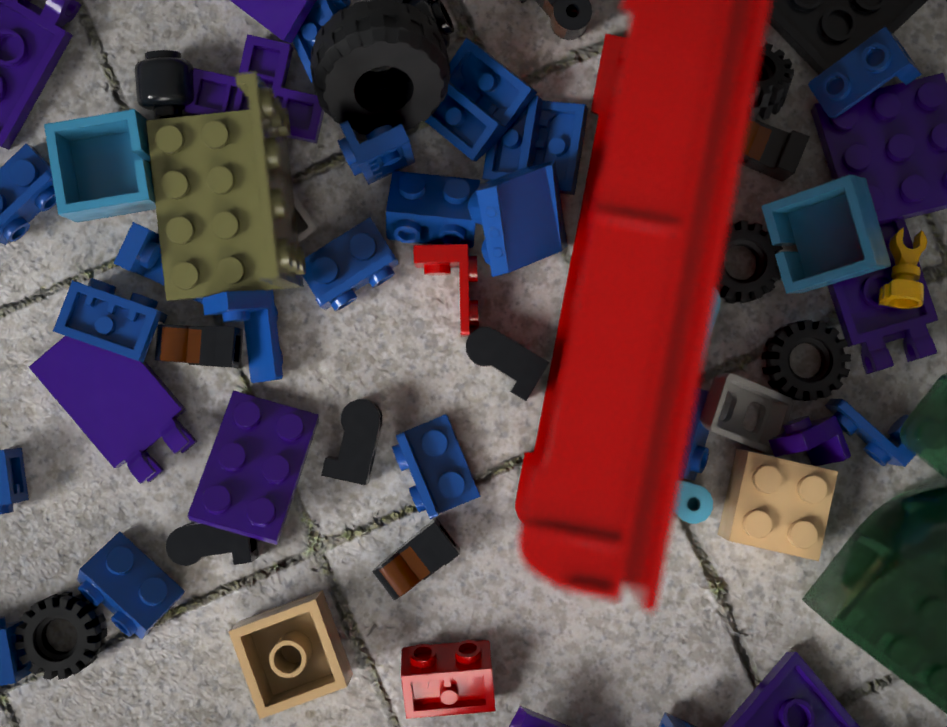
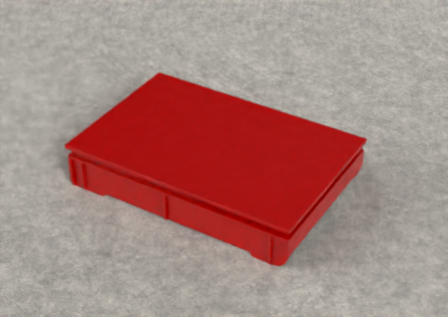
(639, 295)

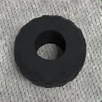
(374, 37)

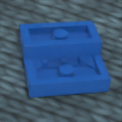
(480, 101)
(542, 135)

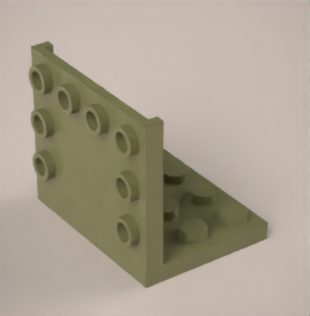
(226, 198)

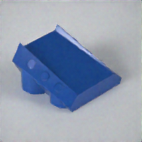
(520, 217)

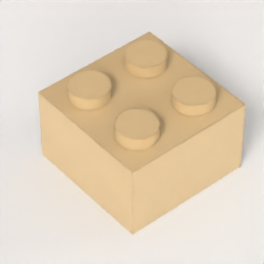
(777, 504)
(291, 654)

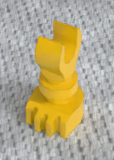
(904, 290)

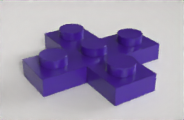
(271, 62)

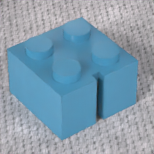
(101, 166)
(832, 231)

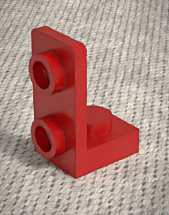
(438, 261)

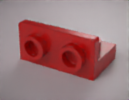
(447, 679)

